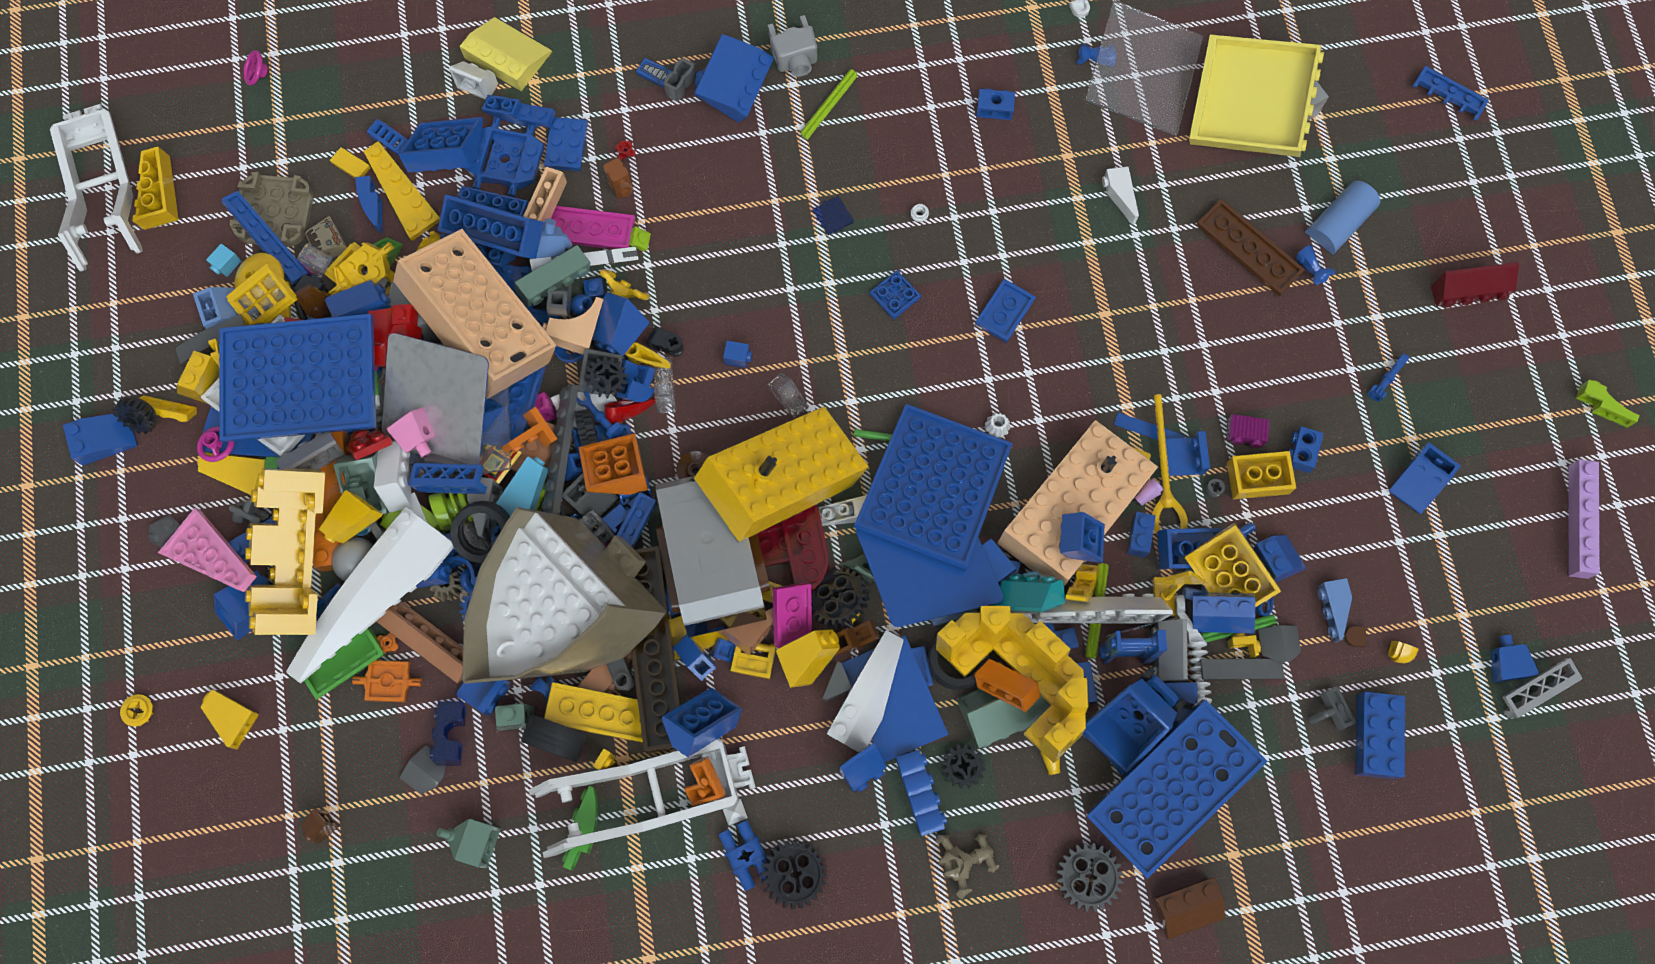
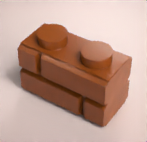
(618, 178)

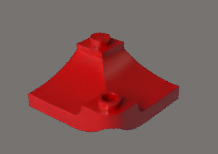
(397, 319)

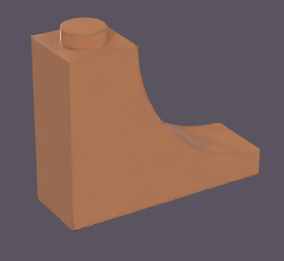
(750, 635)

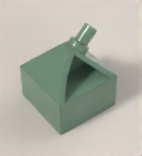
(471, 842)

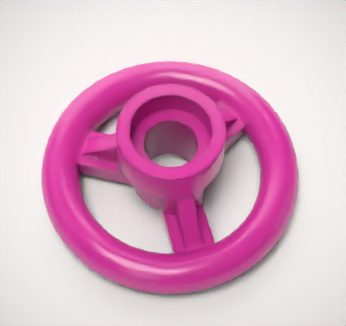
(254, 68)
(212, 441)

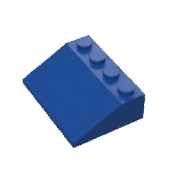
(733, 77)
(442, 145)

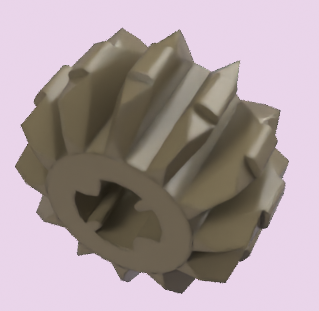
(443, 592)

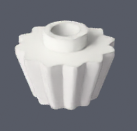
(995, 430)

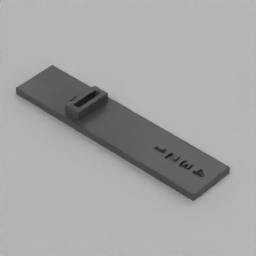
(1241, 669)

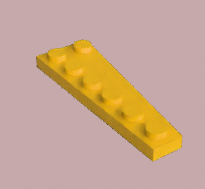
(406, 200)

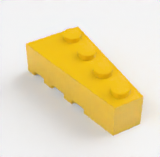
(156, 190)

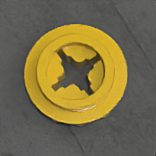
(129, 717)

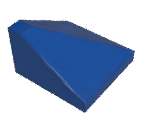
(723, 650)

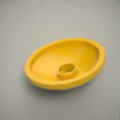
(253, 264)

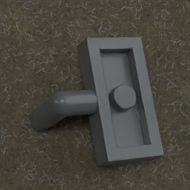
(1336, 708)

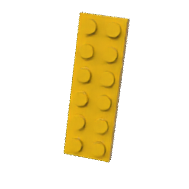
(594, 712)

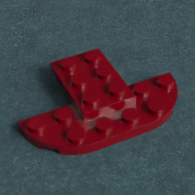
(801, 543)

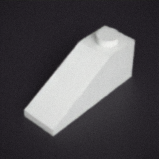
(1120, 190)

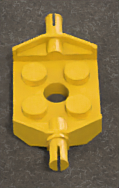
(349, 271)

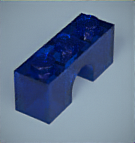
(447, 716)

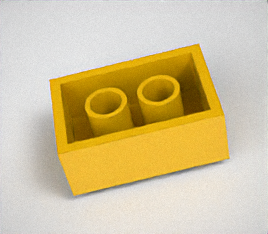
(1261, 475)

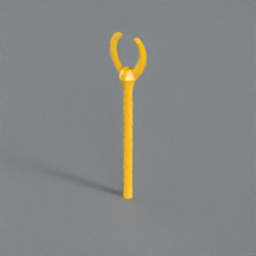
(1167, 499)

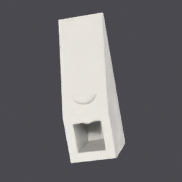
(841, 512)

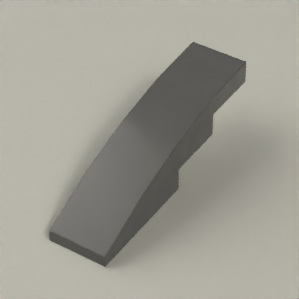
(200, 341)

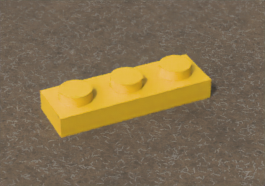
(170, 409)

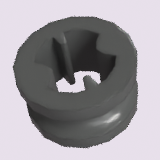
(1209, 490)

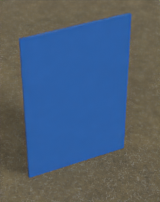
(910, 710)

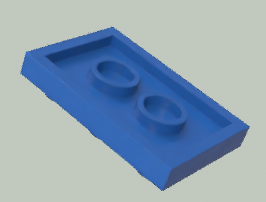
(566, 144)
(1005, 310)

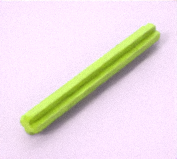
(828, 104)
(1094, 628)

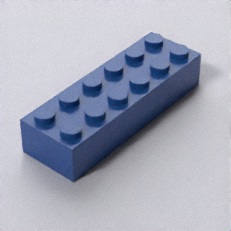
(491, 226)

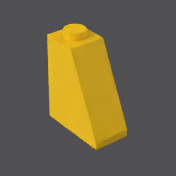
(348, 518)
(228, 718)

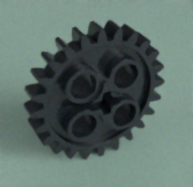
(839, 598)
(776, 879)

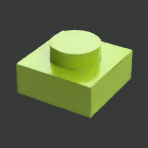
(639, 239)

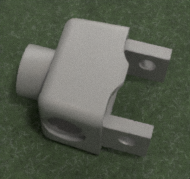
(794, 48)

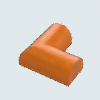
(708, 783)

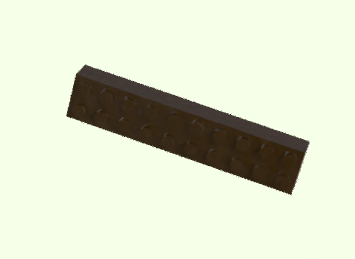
(655, 661)

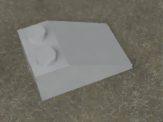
(483, 522)

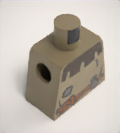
(326, 238)

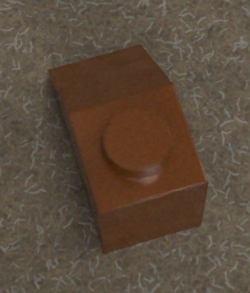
(318, 826)

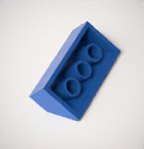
(701, 721)

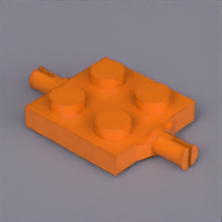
(387, 681)

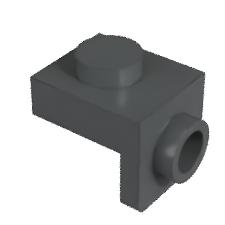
(162, 530)

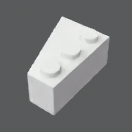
(393, 477)

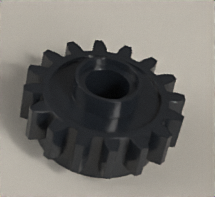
(136, 414)

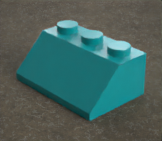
(1032, 593)

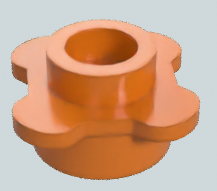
(392, 646)

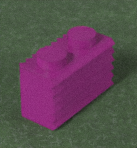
(1247, 430)

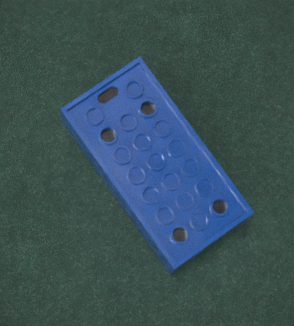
(1176, 787)

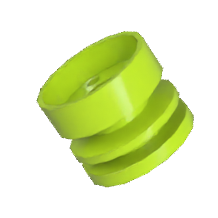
(446, 508)

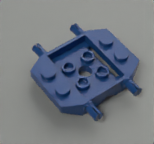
(524, 155)

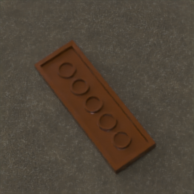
(1250, 247)

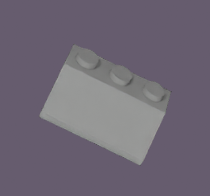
(312, 454)
(1172, 665)

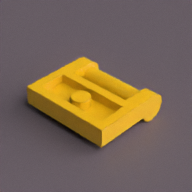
(752, 664)

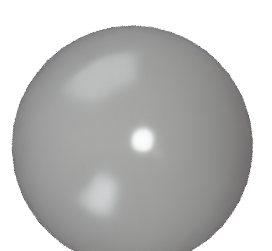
(349, 555)

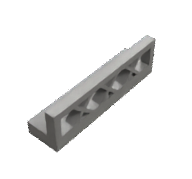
(1544, 691)

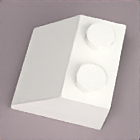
(473, 79)

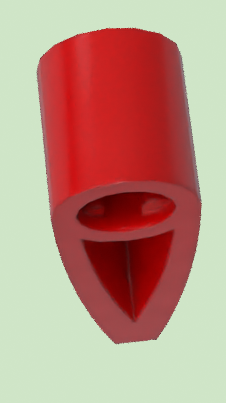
(625, 409)

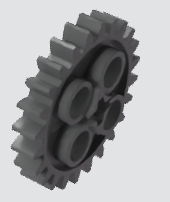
(1108, 880)

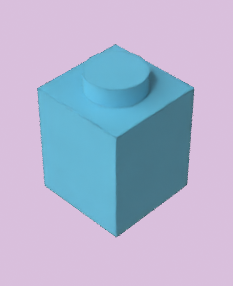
(223, 260)

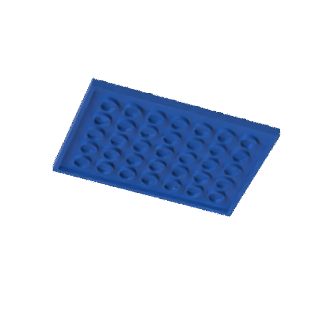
(297, 378)
(934, 486)

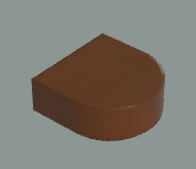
(1356, 636)

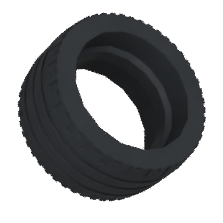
(457, 535)
(945, 680)
(554, 738)

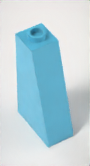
(525, 486)

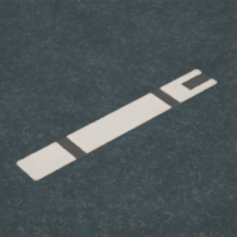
(596, 258)

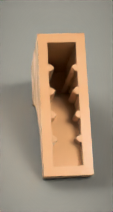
(574, 333)

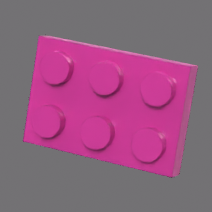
(791, 613)

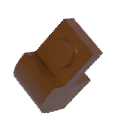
(857, 638)

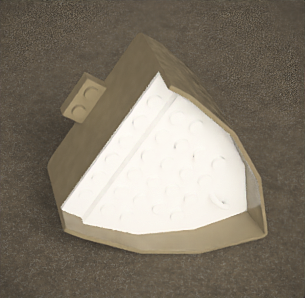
(554, 601)

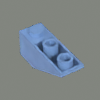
(1336, 603)

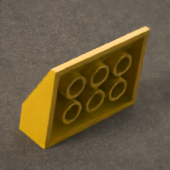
(1232, 566)

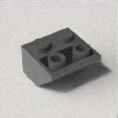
(583, 501)

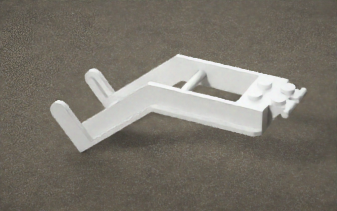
(76, 133)
(726, 766)

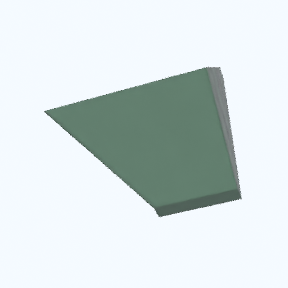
(861, 566)

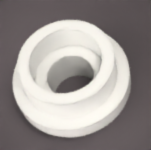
(919, 208)

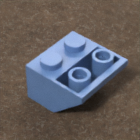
(213, 305)

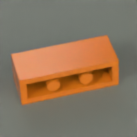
(1007, 685)

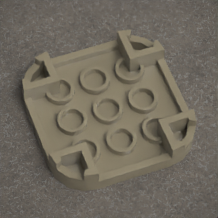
(281, 203)

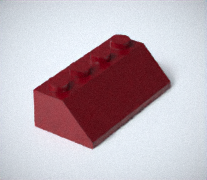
(1475, 284)

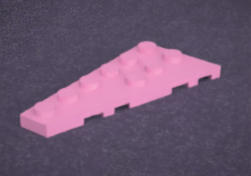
(207, 551)

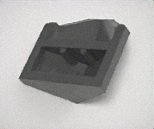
(1279, 643)
(422, 772)

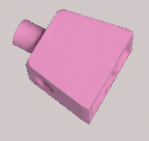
(413, 432)

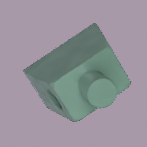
(513, 716)

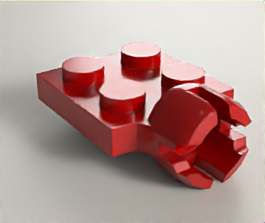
(366, 442)

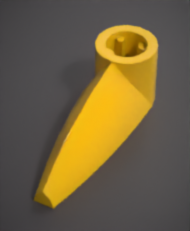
(640, 354)

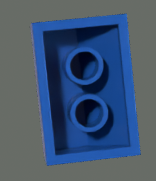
(1224, 612)

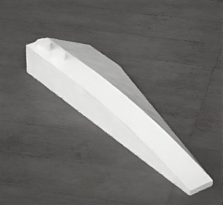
(392, 567)
(1105, 610)

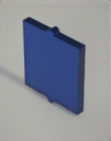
(833, 215)

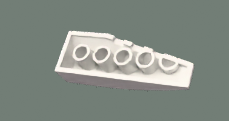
(868, 698)

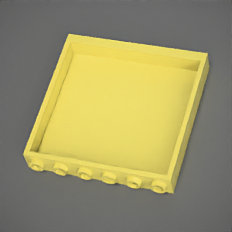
(1256, 95)

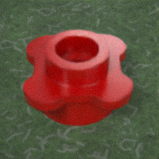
(625, 145)

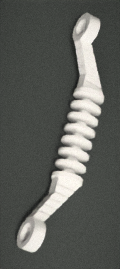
(1196, 642)

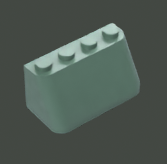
(995, 719)

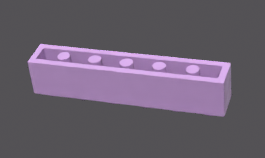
(1584, 519)

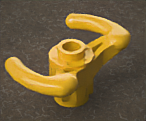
(623, 287)

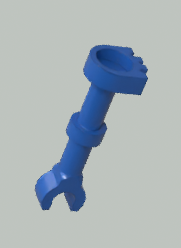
(1377, 392)
(612, 430)

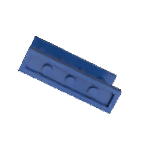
(1145, 648)

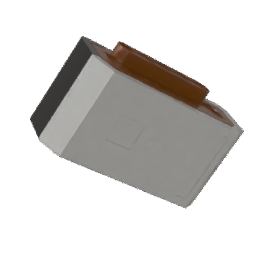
(705, 567)

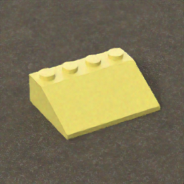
(505, 52)

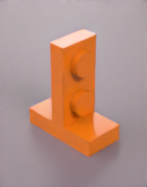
(539, 429)

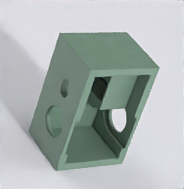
(360, 478)

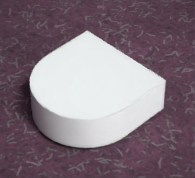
(1080, 8)

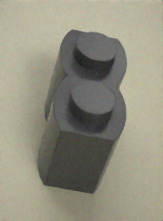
(680, 79)

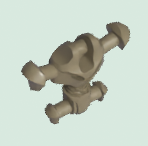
(959, 863)

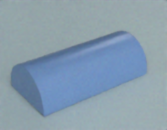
(1344, 216)

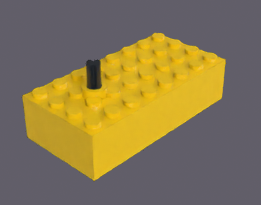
(780, 473)

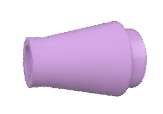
(1148, 492)

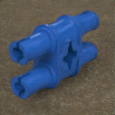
(733, 852)

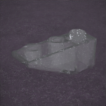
(665, 389)

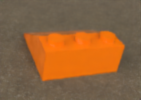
(613, 466)

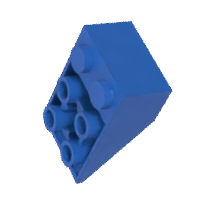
(1424, 478)

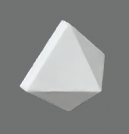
(735, 813)

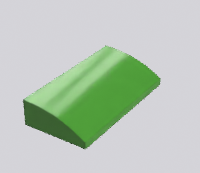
(346, 663)

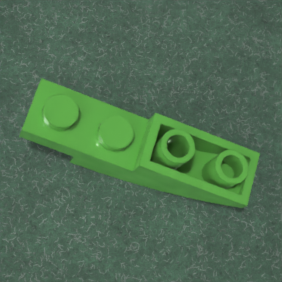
(587, 821)

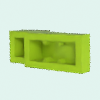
(1604, 404)

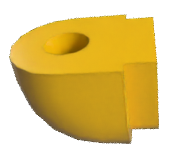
(1402, 652)

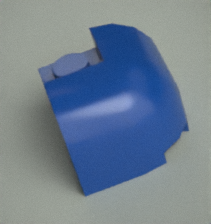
(638, 382)

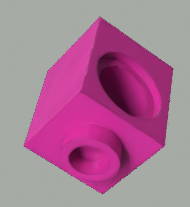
(545, 407)

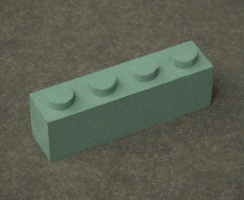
(552, 276)

